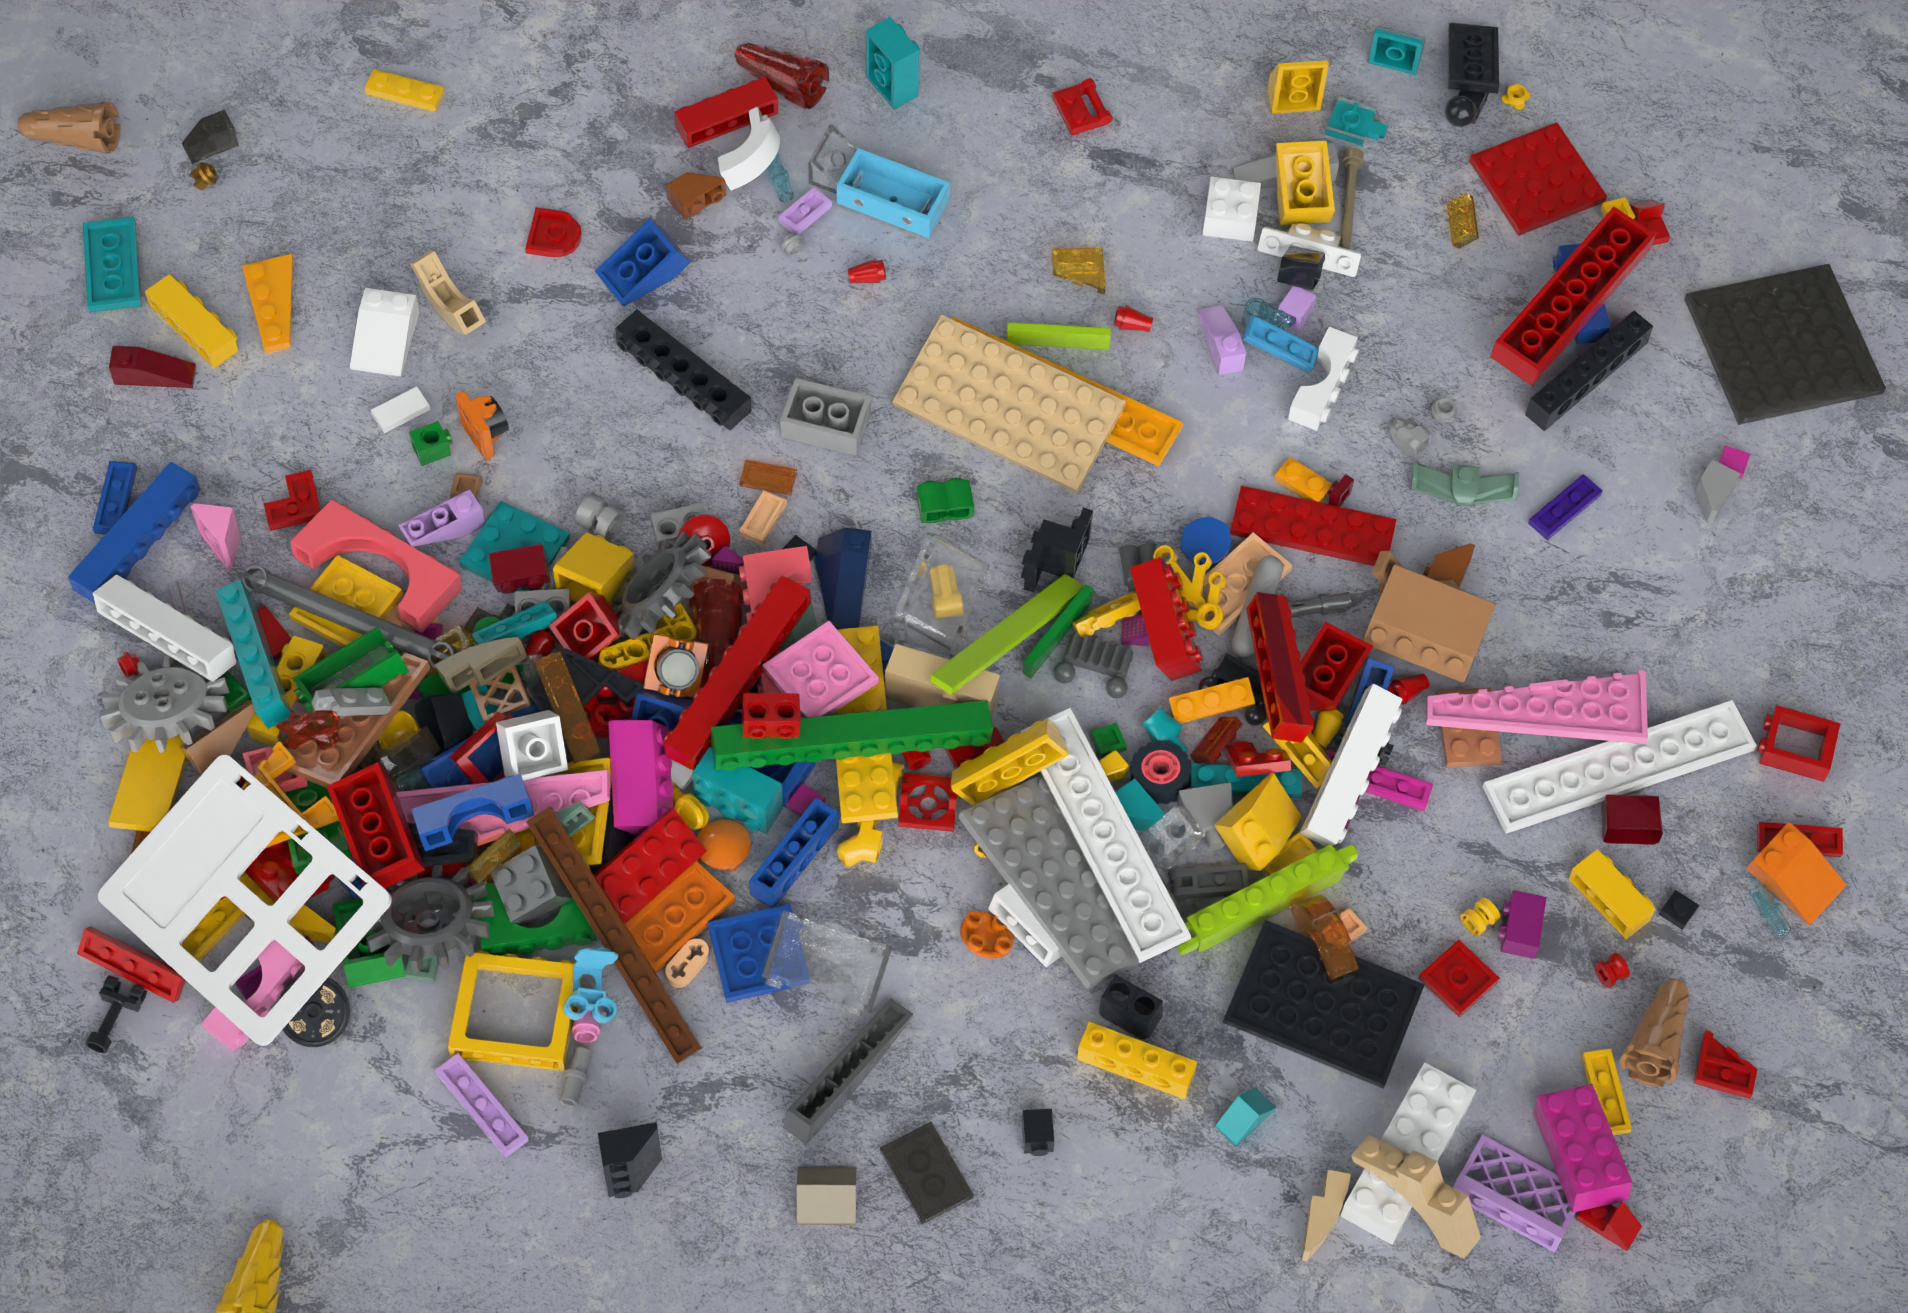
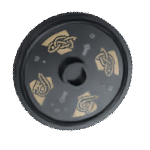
(321, 1017)

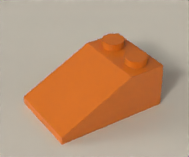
(1797, 873)

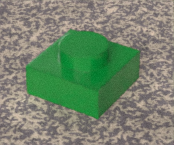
(1108, 740)

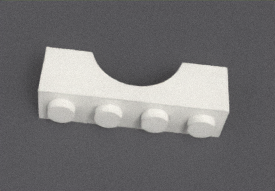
(1312, 402)

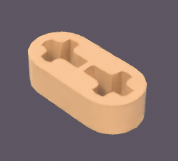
(691, 967)

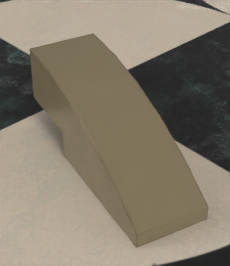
(480, 663)

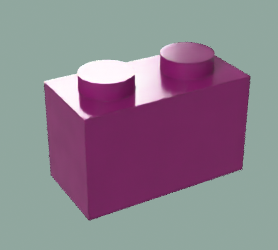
(1523, 924)

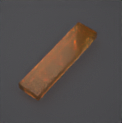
(568, 706)

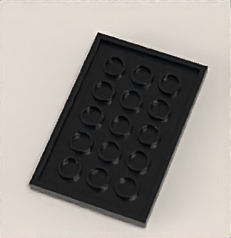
(1339, 1022)

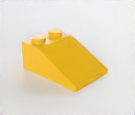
(1297, 86)
(1304, 183)
(1259, 824)

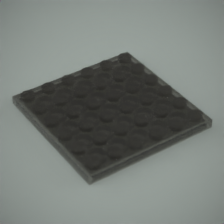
(1784, 344)

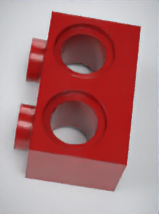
(771, 709)

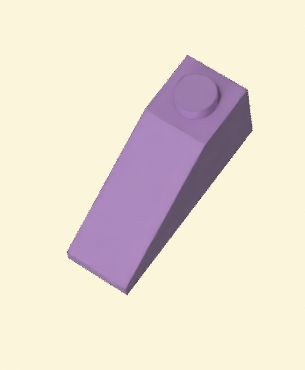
(1222, 339)

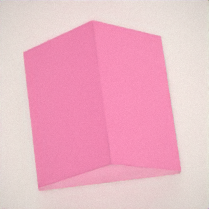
(219, 530)

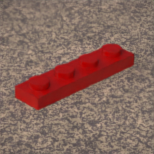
(131, 964)

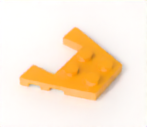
(317, 815)

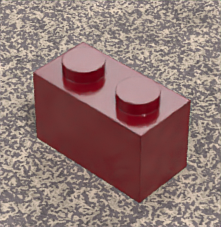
(520, 568)

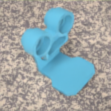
(591, 963)

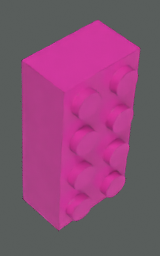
(1582, 1148)

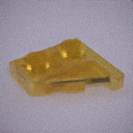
(1080, 266)

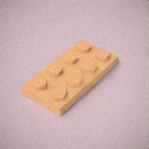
(1239, 572)

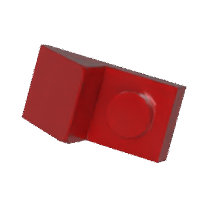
(1649, 215)
(1612, 1223)

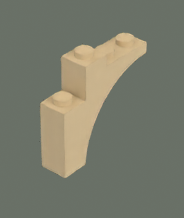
(1422, 1185)

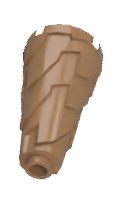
(79, 126)
(1656, 1042)

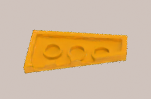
(271, 298)

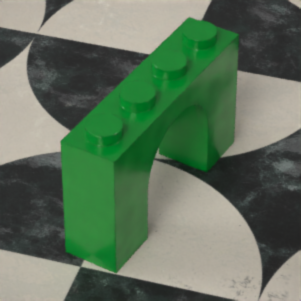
(510, 938)

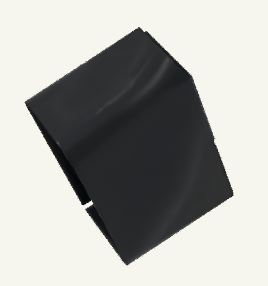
(1301, 267)
(445, 719)
(1132, 1022)

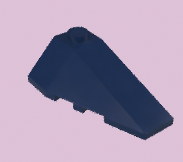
(842, 573)

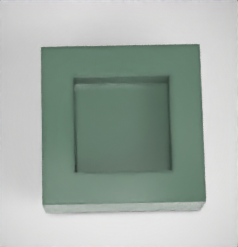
(427, 972)

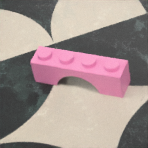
(278, 971)

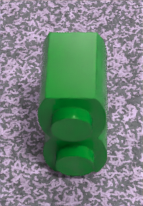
(945, 500)

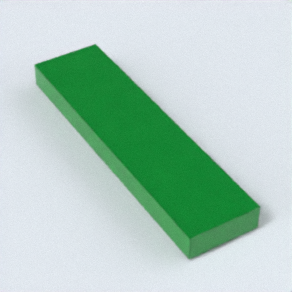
(1057, 631)

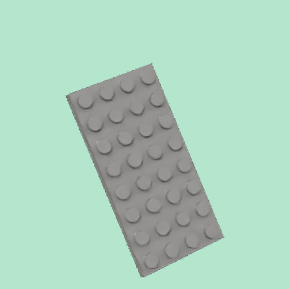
(1046, 868)

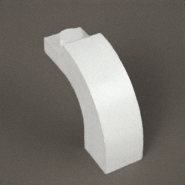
(753, 155)

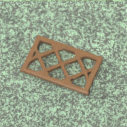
(505, 706)

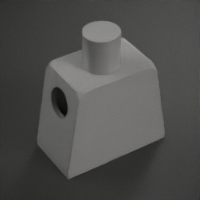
(1207, 807)

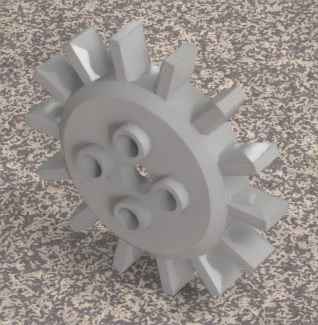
(149, 717)

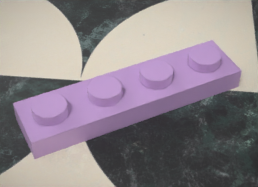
(481, 1105)

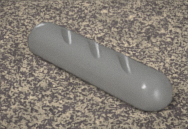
(1266, 581)

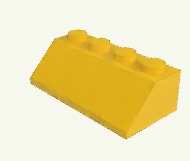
(1009, 762)

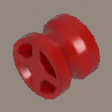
(1612, 970)

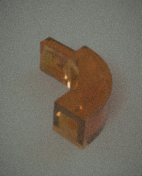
(1329, 933)

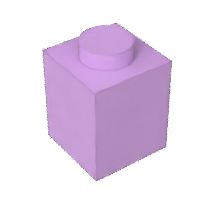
(1298, 305)

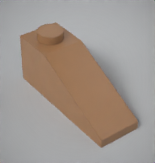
(221, 740)

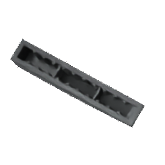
(845, 1072)

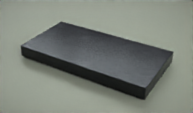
(1473, 58)

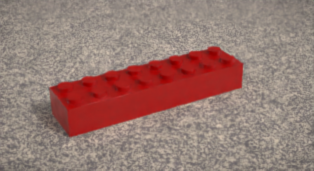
(1572, 296)

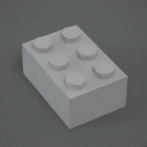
(825, 416)

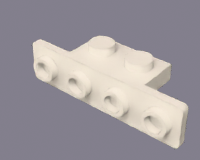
(1301, 235)

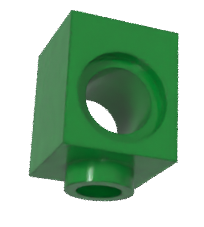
(428, 452)

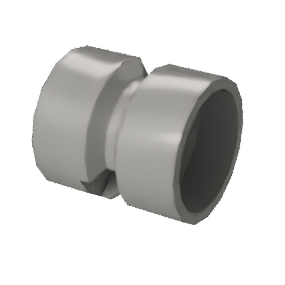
(598, 515)

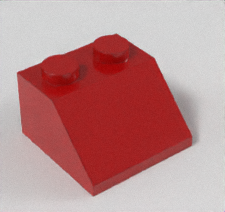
(587, 626)

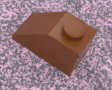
(1450, 564)

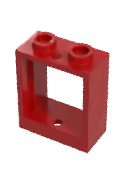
(460, 756)
(1793, 762)

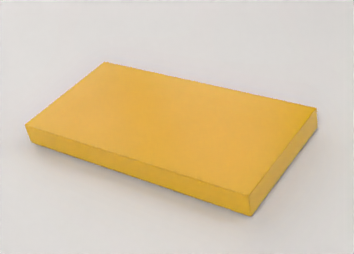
(148, 786)

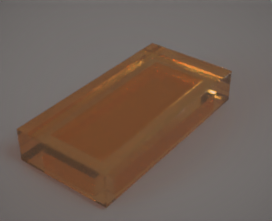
(768, 477)

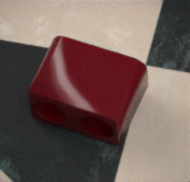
(1631, 819)

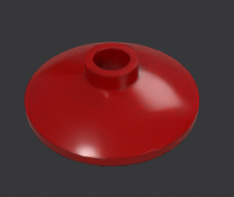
(708, 528)

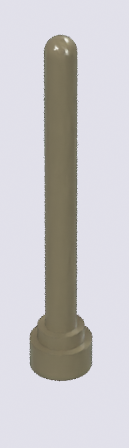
(1352, 160)

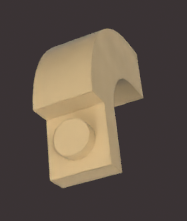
(453, 307)

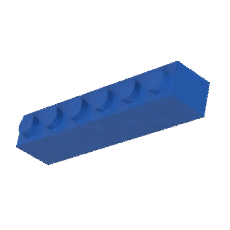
(136, 530)

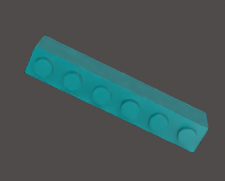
(253, 653)

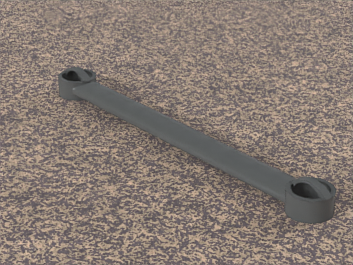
(344, 614)

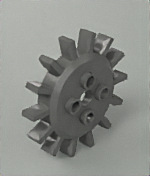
(660, 585)
(419, 901)

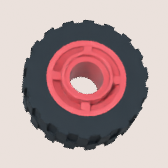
(1165, 758)

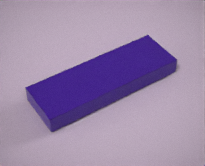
(1565, 507)

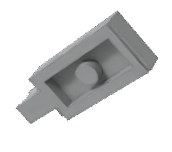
(352, 701)

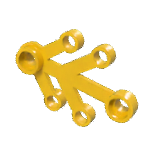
(1193, 590)

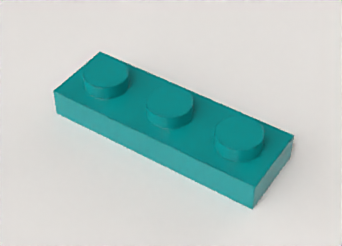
(518, 625)

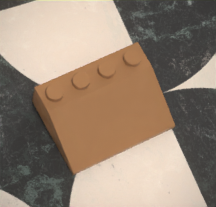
(1429, 623)

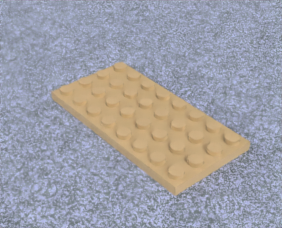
(1009, 403)

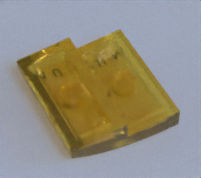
(499, 852)

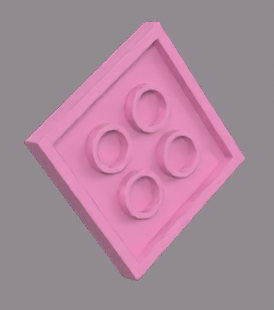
(822, 671)

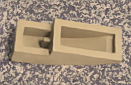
(1324, 1212)

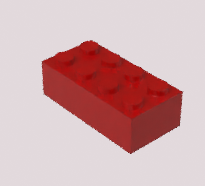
(1166, 619)
(376, 826)

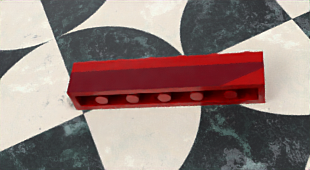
(1279, 667)

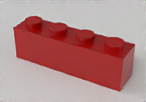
(724, 112)

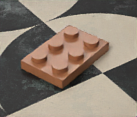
(1469, 746)

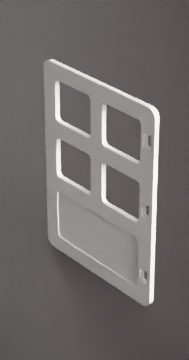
(199, 859)

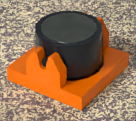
(482, 421)
(677, 666)

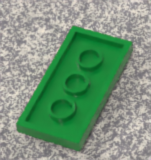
(304, 799)

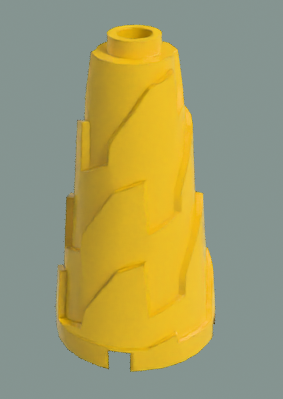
(256, 1273)

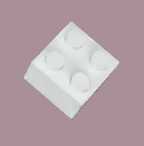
(1231, 209)
(532, 745)

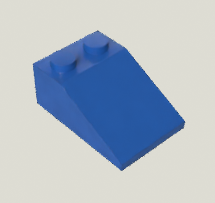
(642, 263)

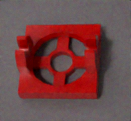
(909, 820)

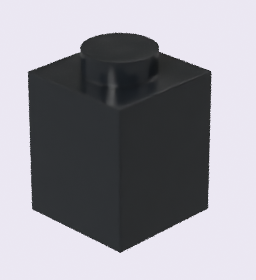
(1038, 1131)

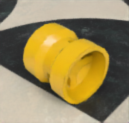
(1480, 916)

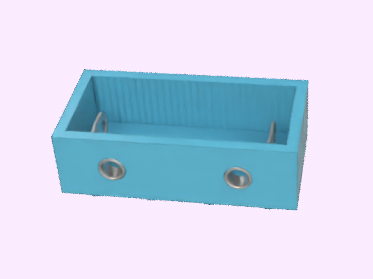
(874, 181)

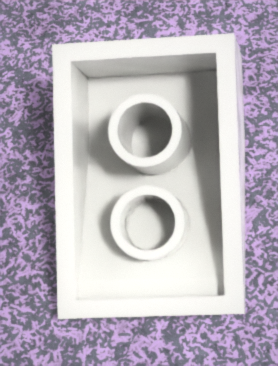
(384, 331)

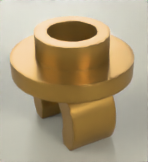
(206, 174)

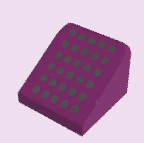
(727, 561)
(1134, 631)

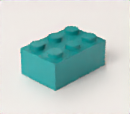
(892, 62)
(739, 793)

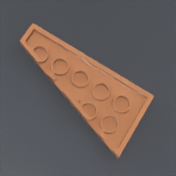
(356, 732)

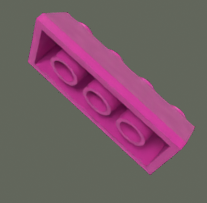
(639, 774)

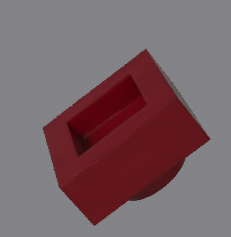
(1340, 490)

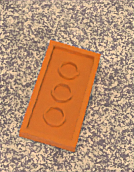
(679, 914)

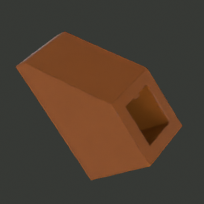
(695, 192)

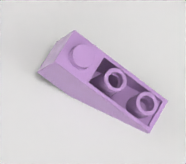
(445, 521)

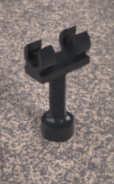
(99, 1040)

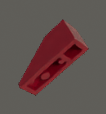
(149, 368)

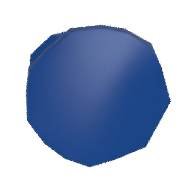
(1206, 536)

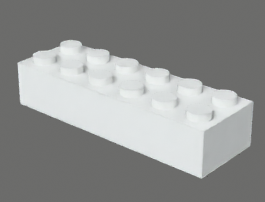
(1421, 1124)

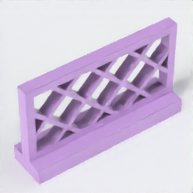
(1509, 1209)

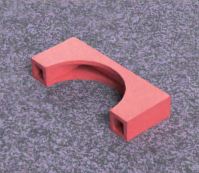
(341, 531)
(764, 569)

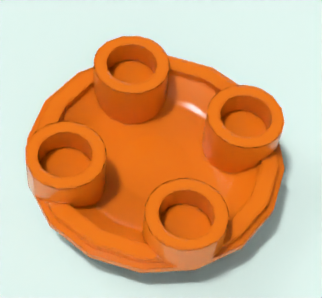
(725, 844)
(986, 935)

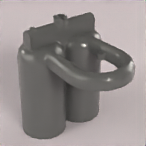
(1132, 556)

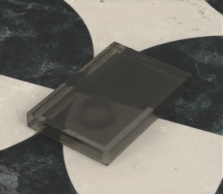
(926, 1173)

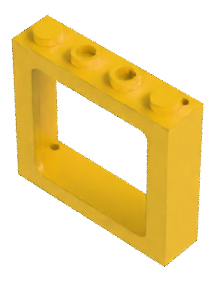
(550, 1057)

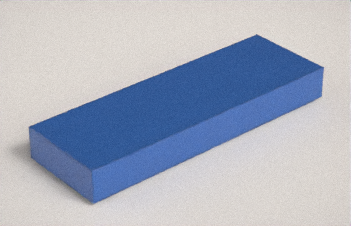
(114, 495)

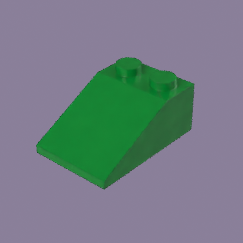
(360, 964)

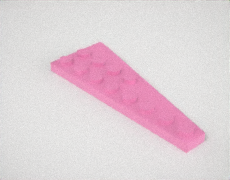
(1583, 709)
(543, 792)

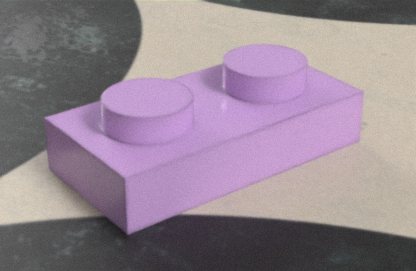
(805, 211)

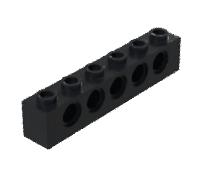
(658, 343)
(1589, 370)

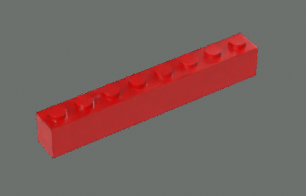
(737, 672)

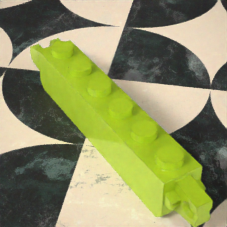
(1267, 897)

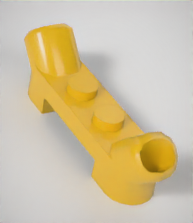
(869, 841)

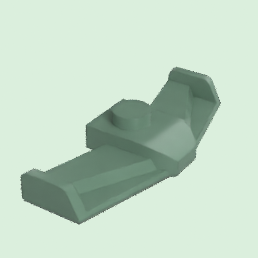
(1464, 485)

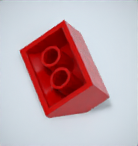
(1332, 666)

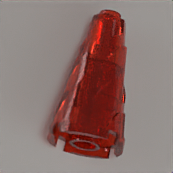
(786, 72)
(717, 617)

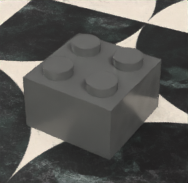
(529, 886)

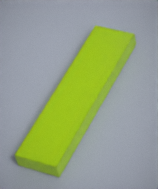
(1059, 336)

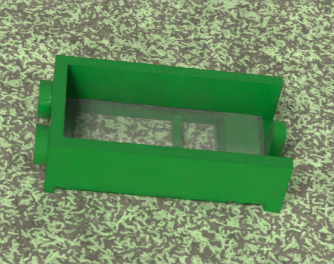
(360, 664)

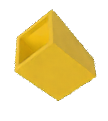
(593, 567)

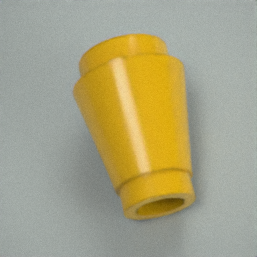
(1327, 726)

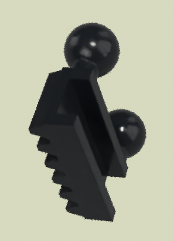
(1234, 669)

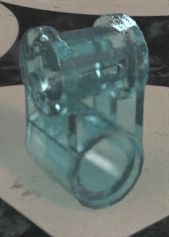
(1266, 312)

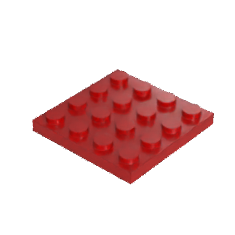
(1537, 178)

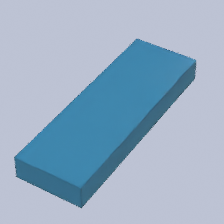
(1280, 343)

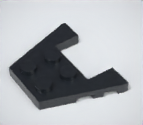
(588, 681)

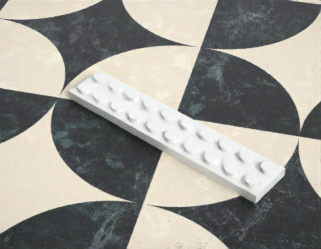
(1618, 767)
(1112, 846)

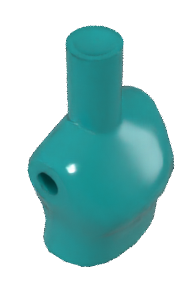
(1164, 728)

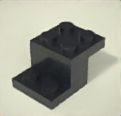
(1056, 549)

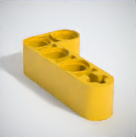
(620, 654)

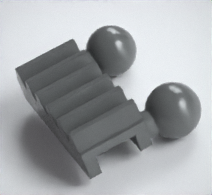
(1098, 658)

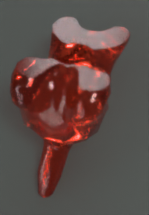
(318, 725)

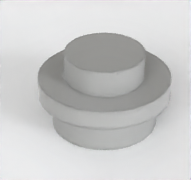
(792, 243)
(1444, 410)

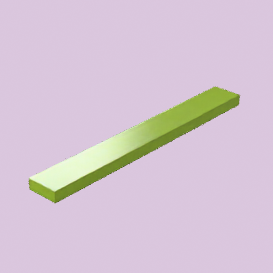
(1006, 635)

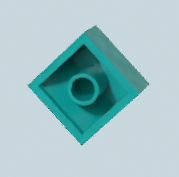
(1396, 50)

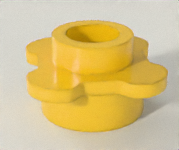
(1518, 91)

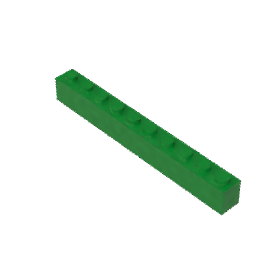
(857, 735)

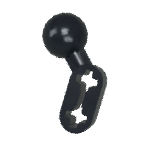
(1465, 107)

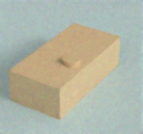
(909, 681)

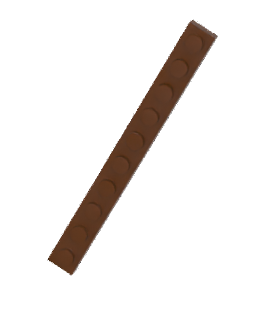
(614, 935)

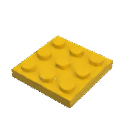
(353, 587)

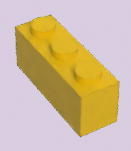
(1612, 894)

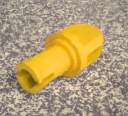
(690, 809)

